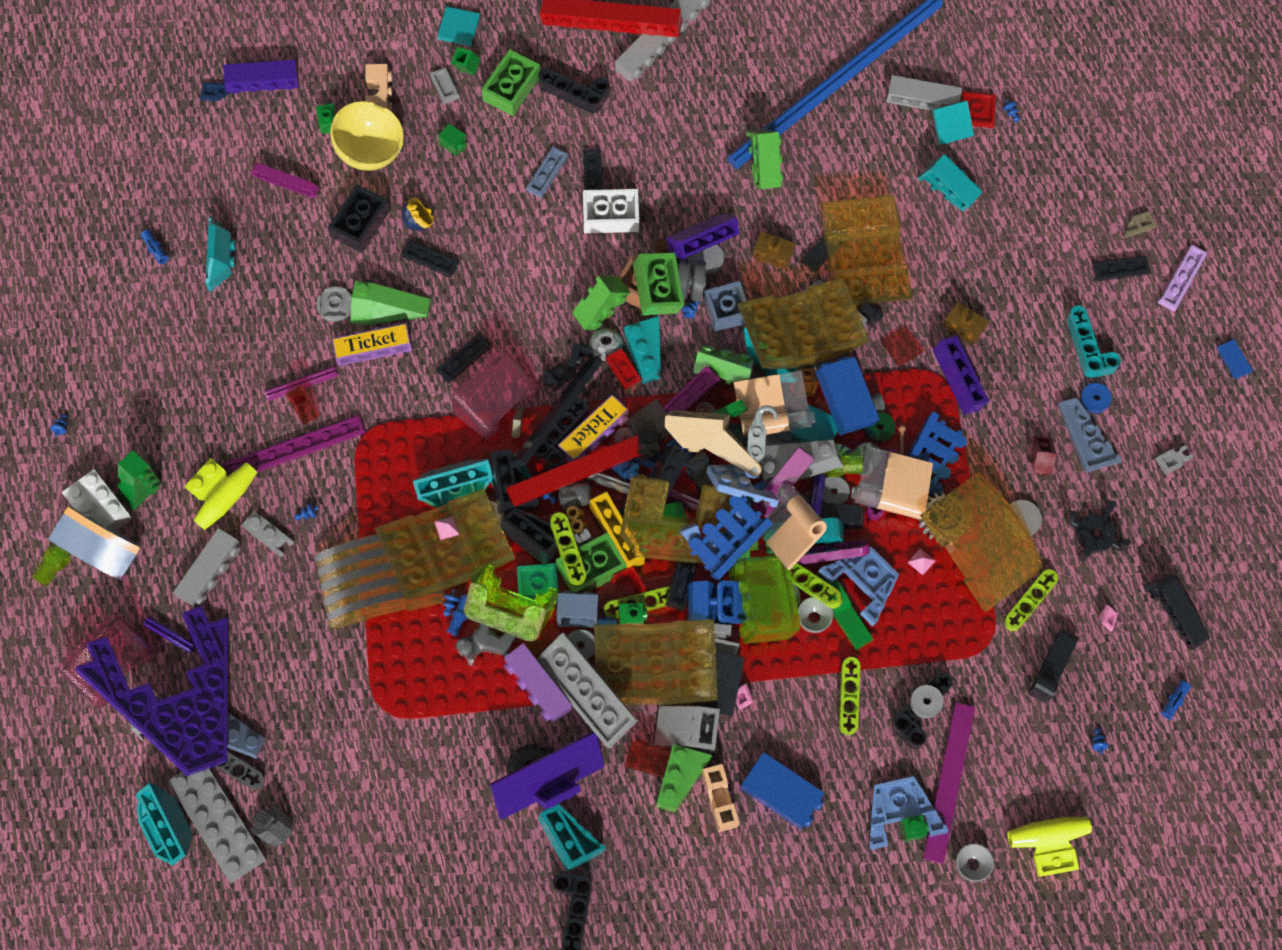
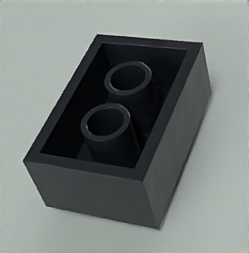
(359, 218)

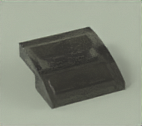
(650, 419)

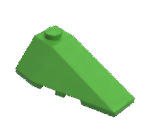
(381, 304)

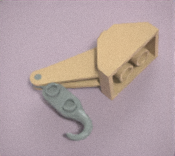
(710, 432)

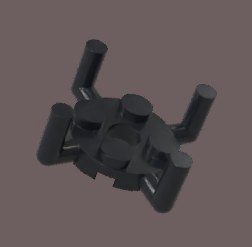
(1099, 523)

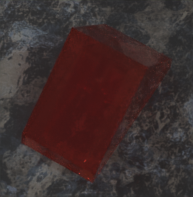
(302, 404)

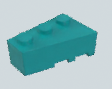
(952, 182)
(644, 347)
(568, 838)

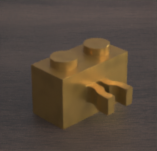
(773, 250)
(965, 323)

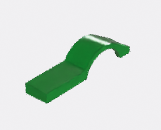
(848, 618)

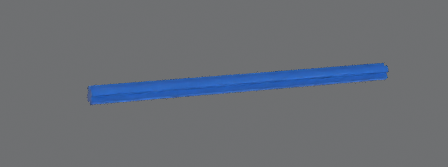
(841, 76)

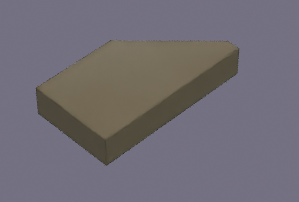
(1139, 224)
(518, 421)

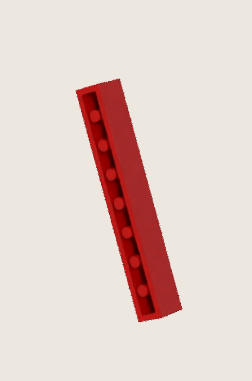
(612, 17)

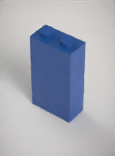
(847, 395)
(783, 791)

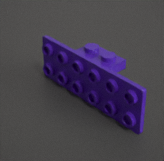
(548, 778)

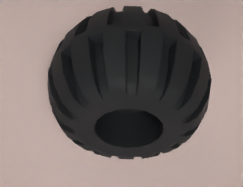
(525, 755)

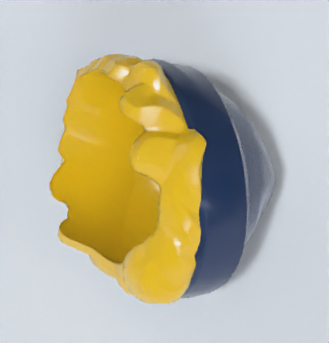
(416, 216)

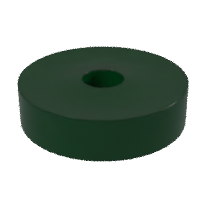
(883, 435)

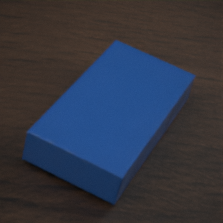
(1234, 359)

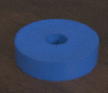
(1101, 392)

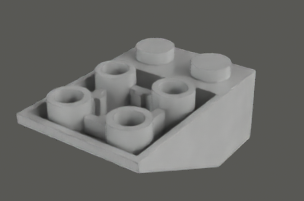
(687, 727)

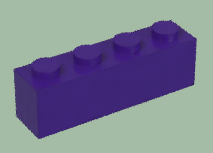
(260, 76)
(703, 235)
(960, 375)

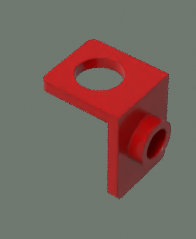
(635, 578)

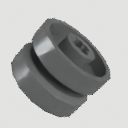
(692, 280)

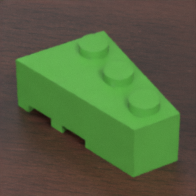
(601, 302)

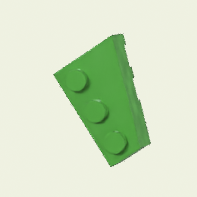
(766, 158)
(724, 364)
(680, 776)

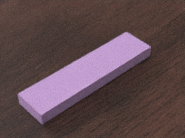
(1182, 278)

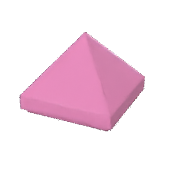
(446, 528)
(921, 561)
(1108, 617)
(744, 697)

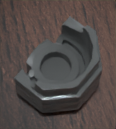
(272, 826)

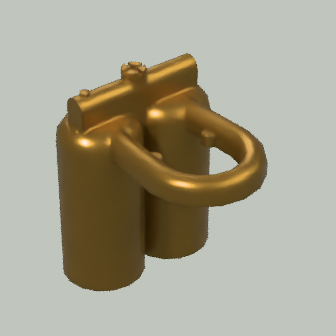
(576, 515)

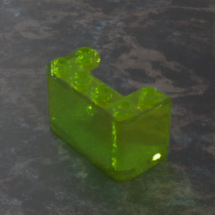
(767, 599)
(505, 609)

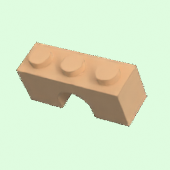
(378, 78)
(719, 798)

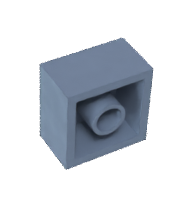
(722, 305)
(577, 609)

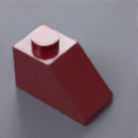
(1043, 455)

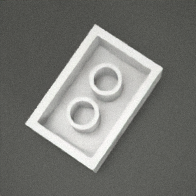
(611, 211)
(95, 499)

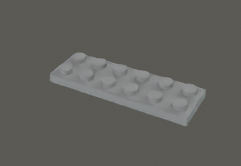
(587, 690)
(217, 823)

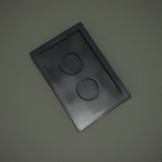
(728, 673)

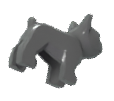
(484, 641)

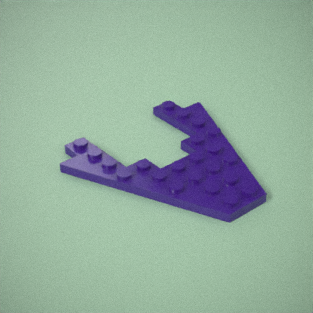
(185, 726)

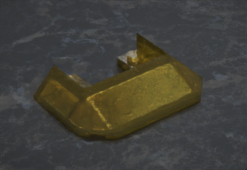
(656, 535)

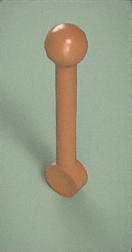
(902, 428)

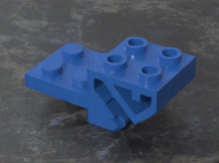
(716, 602)

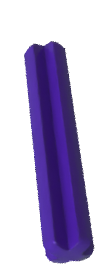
(817, 492)
(169, 635)

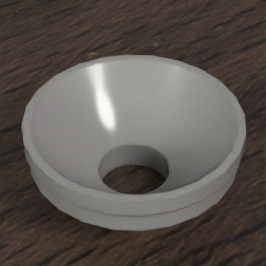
(602, 350)
(812, 605)
(984, 860)

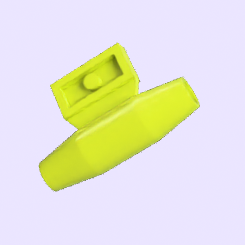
(218, 490)
(1052, 844)

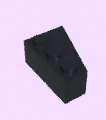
(505, 476)
(532, 534)

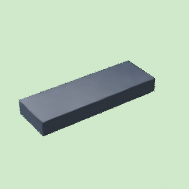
(547, 172)

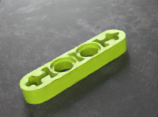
(571, 548)
(813, 580)
(638, 598)
(1031, 600)
(849, 696)

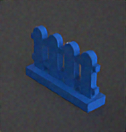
(931, 445)
(739, 533)

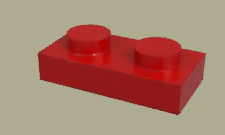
(623, 369)

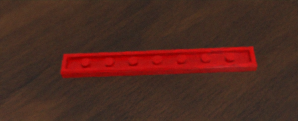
(573, 471)

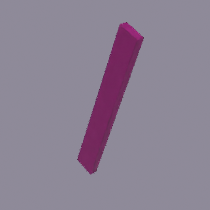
(299, 446)
(950, 779)

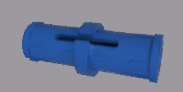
(154, 246)
(458, 617)
(1181, 690)

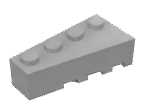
(825, 454)

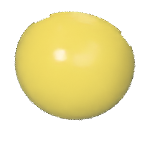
(366, 135)

